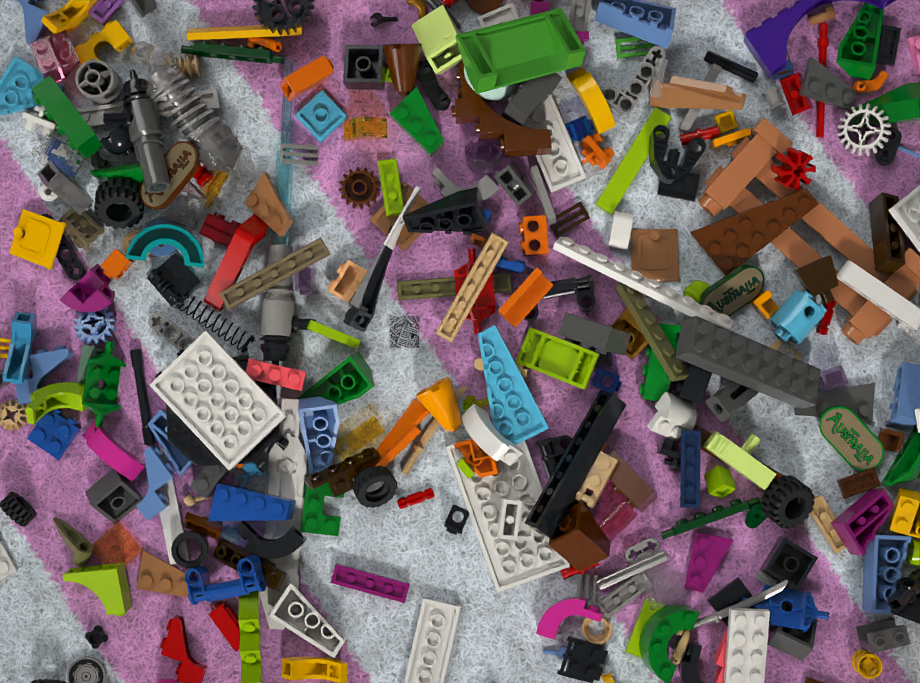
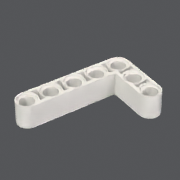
(881, 296)

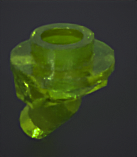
(470, 400)

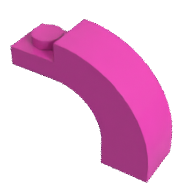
(112, 453)
(553, 617)

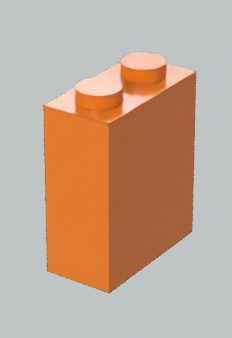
(307, 78)

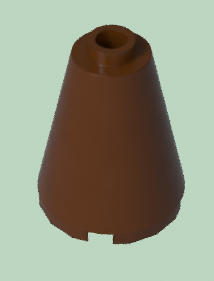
(403, 65)

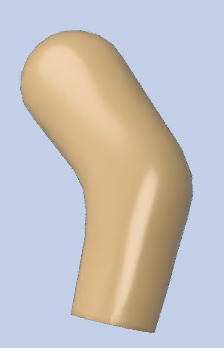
(681, 646)

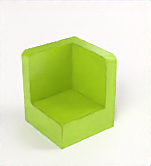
(719, 482)

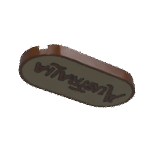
(181, 165)

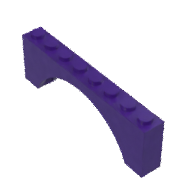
(770, 39)

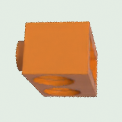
(539, 235)

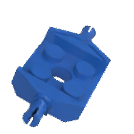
(802, 611)

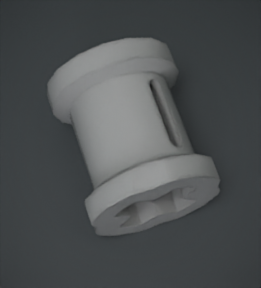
(773, 98)

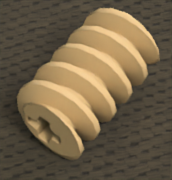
(190, 67)

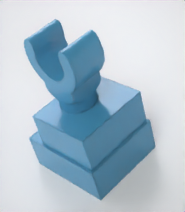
(251, 471)

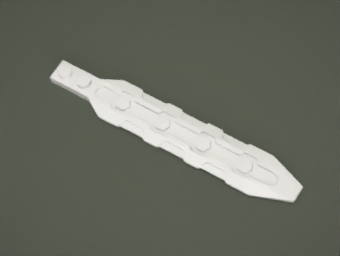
(286, 480)

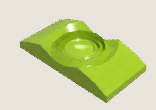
(557, 358)

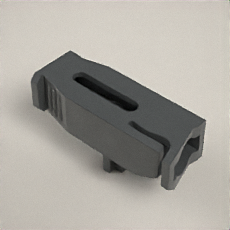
(729, 399)

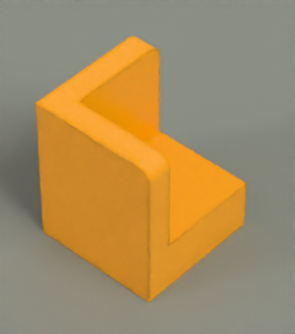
(765, 305)

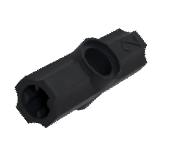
(906, 592)

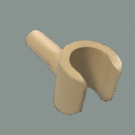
(189, 500)

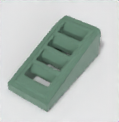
(87, 353)

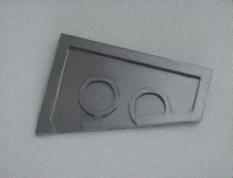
(826, 87)

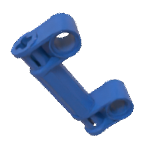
(225, 589)

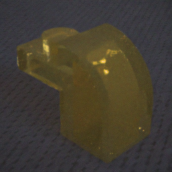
(365, 128)

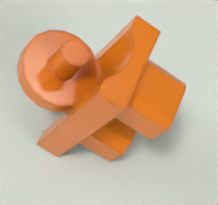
(594, 153)

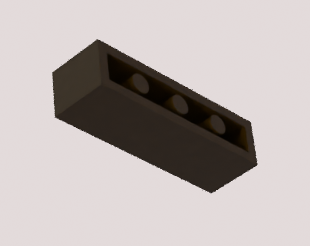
(886, 234)

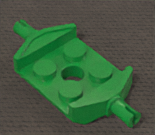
(108, 369)

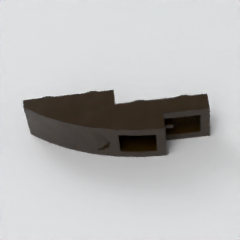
(232, 553)

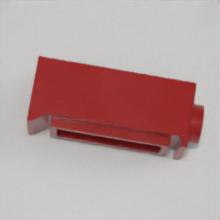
(227, 623)

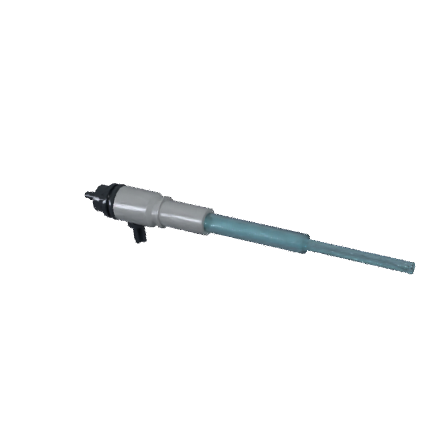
(278, 308)

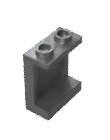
(882, 635)

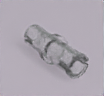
(658, 78)

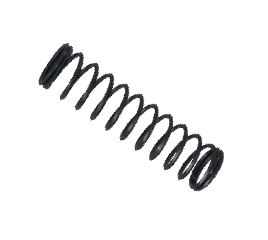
(180, 304)

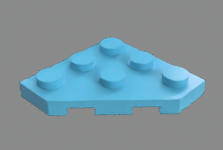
(17, 85)

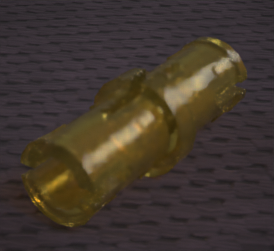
(214, 187)

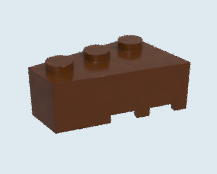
(631, 485)

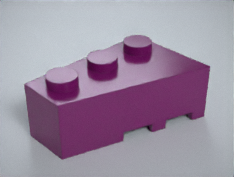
(861, 520)

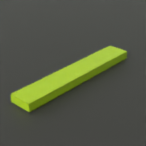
(631, 163)

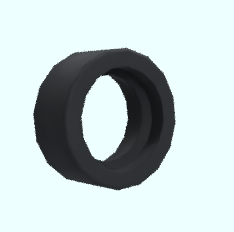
(185, 563)

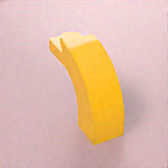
(68, 16)
(592, 100)
(314, 668)

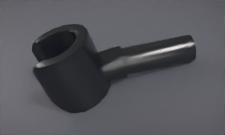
(380, 18)

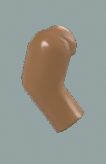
(828, 14)

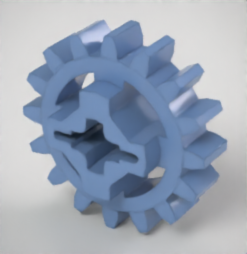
(102, 325)

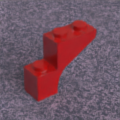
(176, 647)

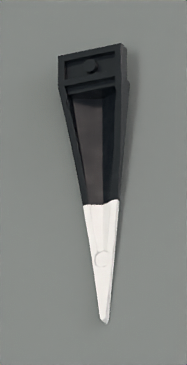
(367, 294)

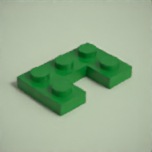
(312, 518)

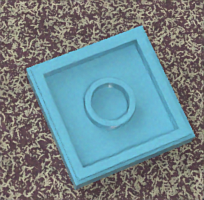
(321, 116)

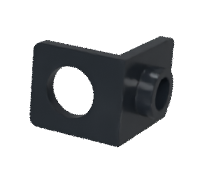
(456, 527)

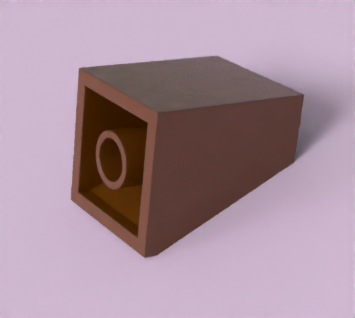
(580, 538)

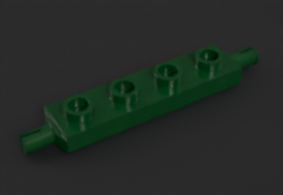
(239, 53)
(718, 512)

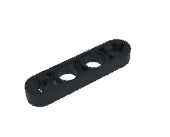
(65, 245)

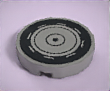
(87, 671)

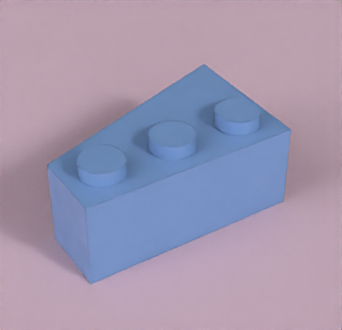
(905, 397)
(159, 428)

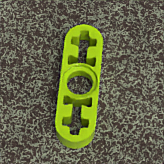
(333, 334)

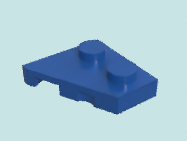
(516, 267)

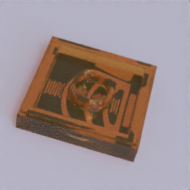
(116, 546)

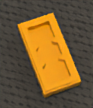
(730, 139)

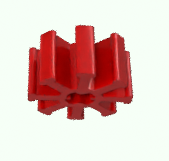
(793, 168)

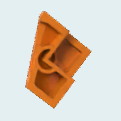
(477, 458)

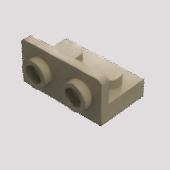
(81, 228)

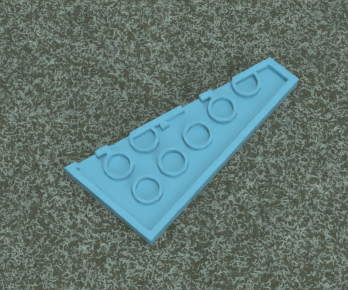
(510, 399)

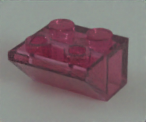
(55, 56)

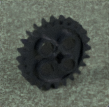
(267, 10)

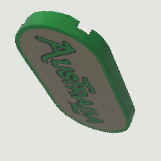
(851, 437)

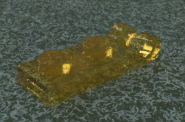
(358, 437)

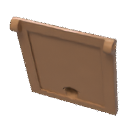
(383, 223)
(655, 258)

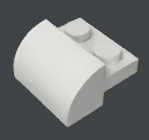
(673, 416)
(512, 518)

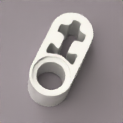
(620, 230)

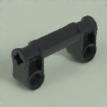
(568, 287)
(551, 459)

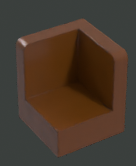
(891, 439)

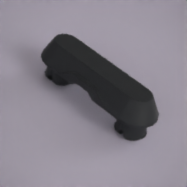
(433, 90)

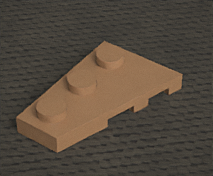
(268, 206)
(160, 576)

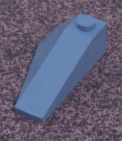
(319, 427)

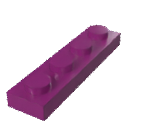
(370, 583)

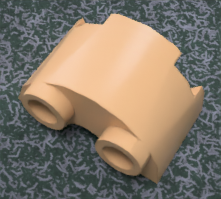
(348, 281)

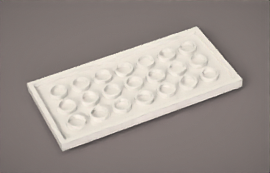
(508, 560)

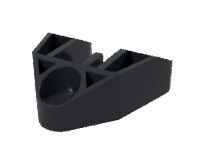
(657, 152)

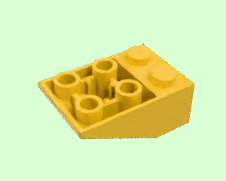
(906, 513)

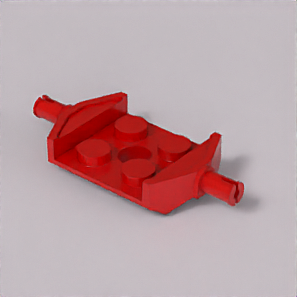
(485, 303)

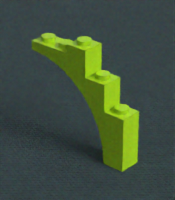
(250, 638)

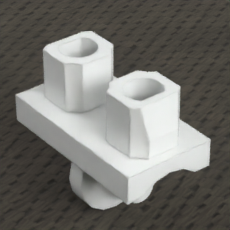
(33, 118)

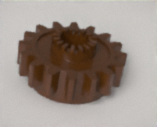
(364, 197)

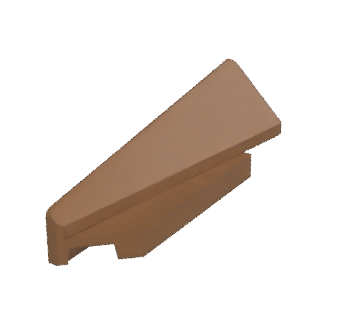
(697, 95)

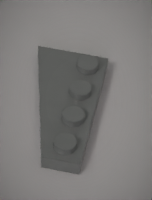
(857, 398)

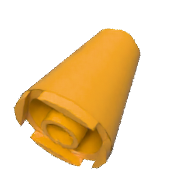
(442, 404)

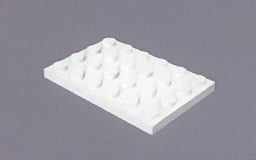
(218, 400)

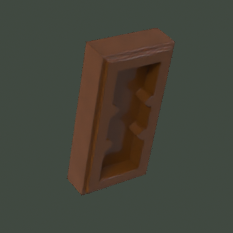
(858, 483)
(202, 525)

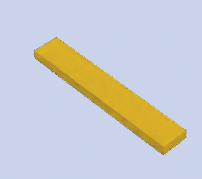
(235, 32)

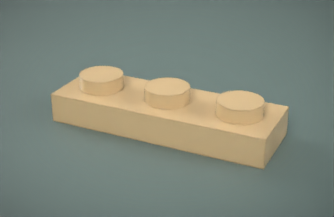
(823, 517)

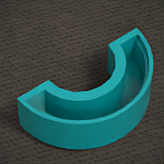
(166, 234)

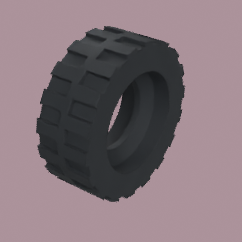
(369, 477)

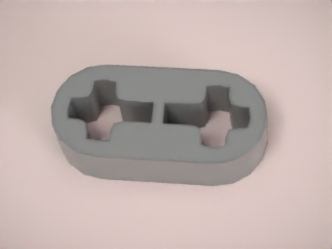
(639, 546)

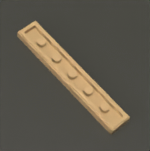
(471, 287)

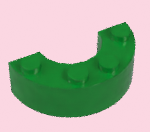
(657, 634)

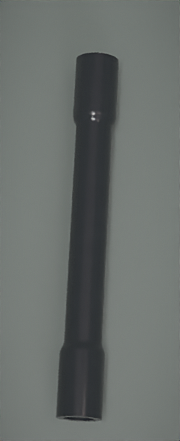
(137, 365)

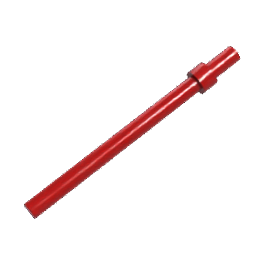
(822, 43)

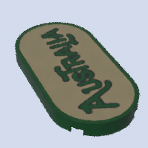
(734, 290)

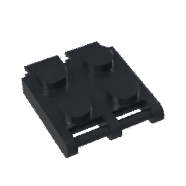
(583, 660)

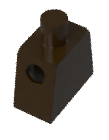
(819, 278)

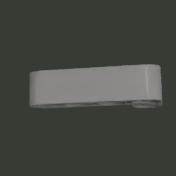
(638, 79)

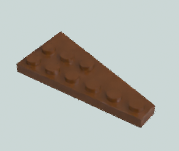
(746, 233)

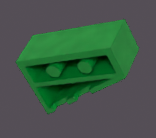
(418, 123)

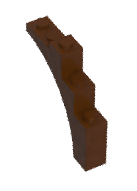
(514, 139)

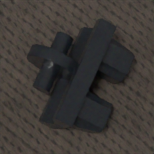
(667, 449)

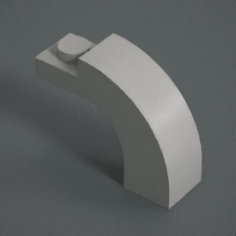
(486, 186)

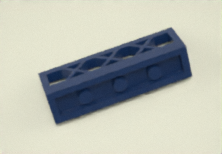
(690, 468)

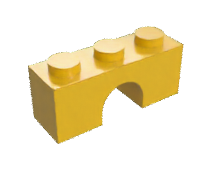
(112, 34)

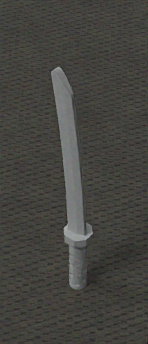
(717, 615)

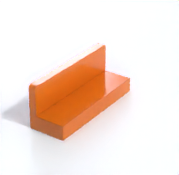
(525, 298)

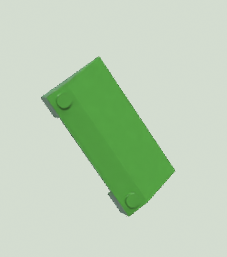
(520, 50)

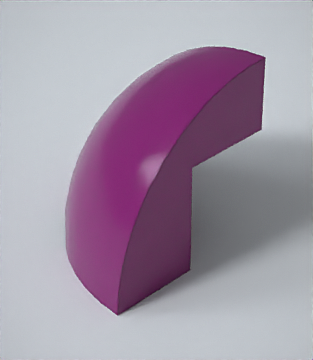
(91, 292)

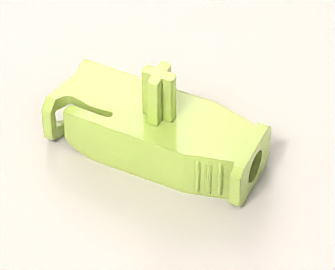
(740, 458)

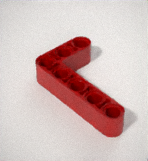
(235, 258)

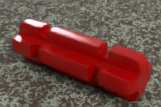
(826, 320)
(415, 498)

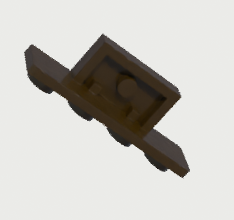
(343, 474)

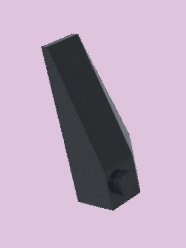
(454, 213)

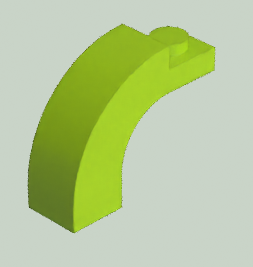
(54, 397)

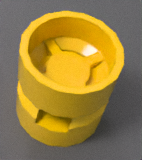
(866, 664)

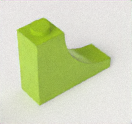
(107, 582)

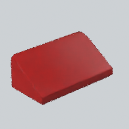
(791, 87)

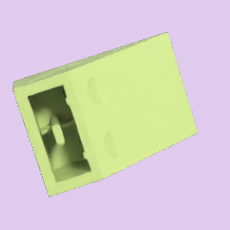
(438, 39)

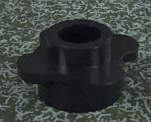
(90, 636)

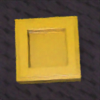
(726, 121)

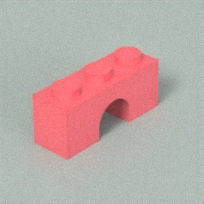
(275, 374)

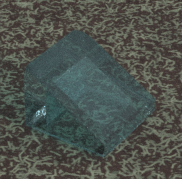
(230, 532)

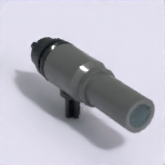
(145, 131)

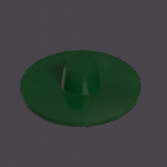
(755, 516)

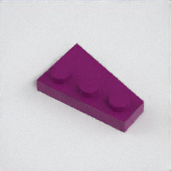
(704, 560)

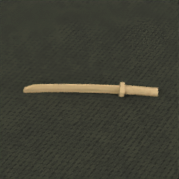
(425, 438)

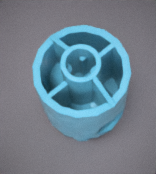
(797, 317)

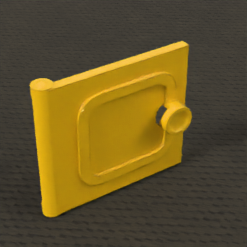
(40, 238)

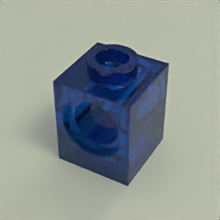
(579, 129)
(600, 374)

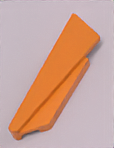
(401, 434)

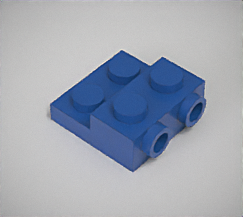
(54, 433)

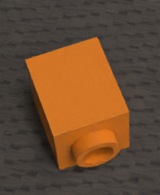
(116, 264)

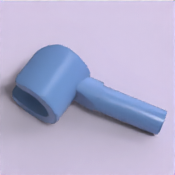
(556, 652)

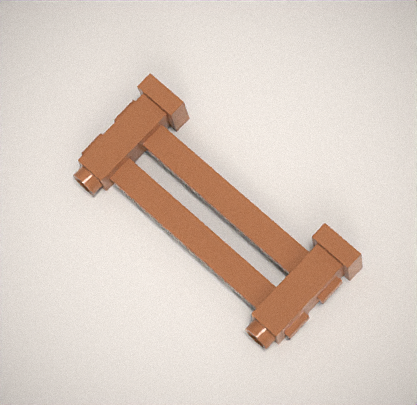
(753, 160)

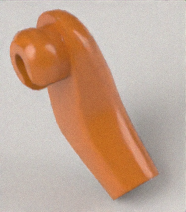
(267, 43)
(874, 84)

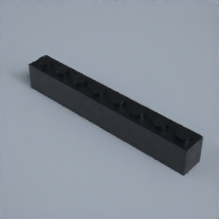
(575, 463)

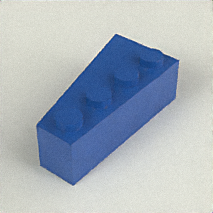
(246, 504)

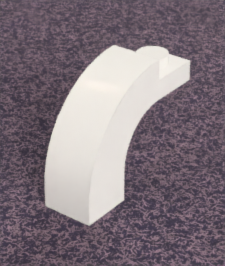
(488, 438)

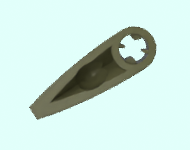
(75, 541)

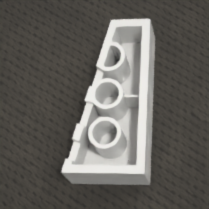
(302, 618)

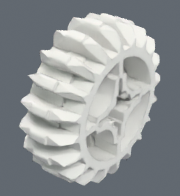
(862, 139)

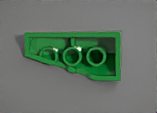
(860, 45)
(898, 104)
(345, 382)

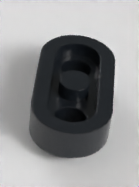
(890, 147)

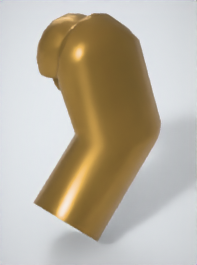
(420, 5)

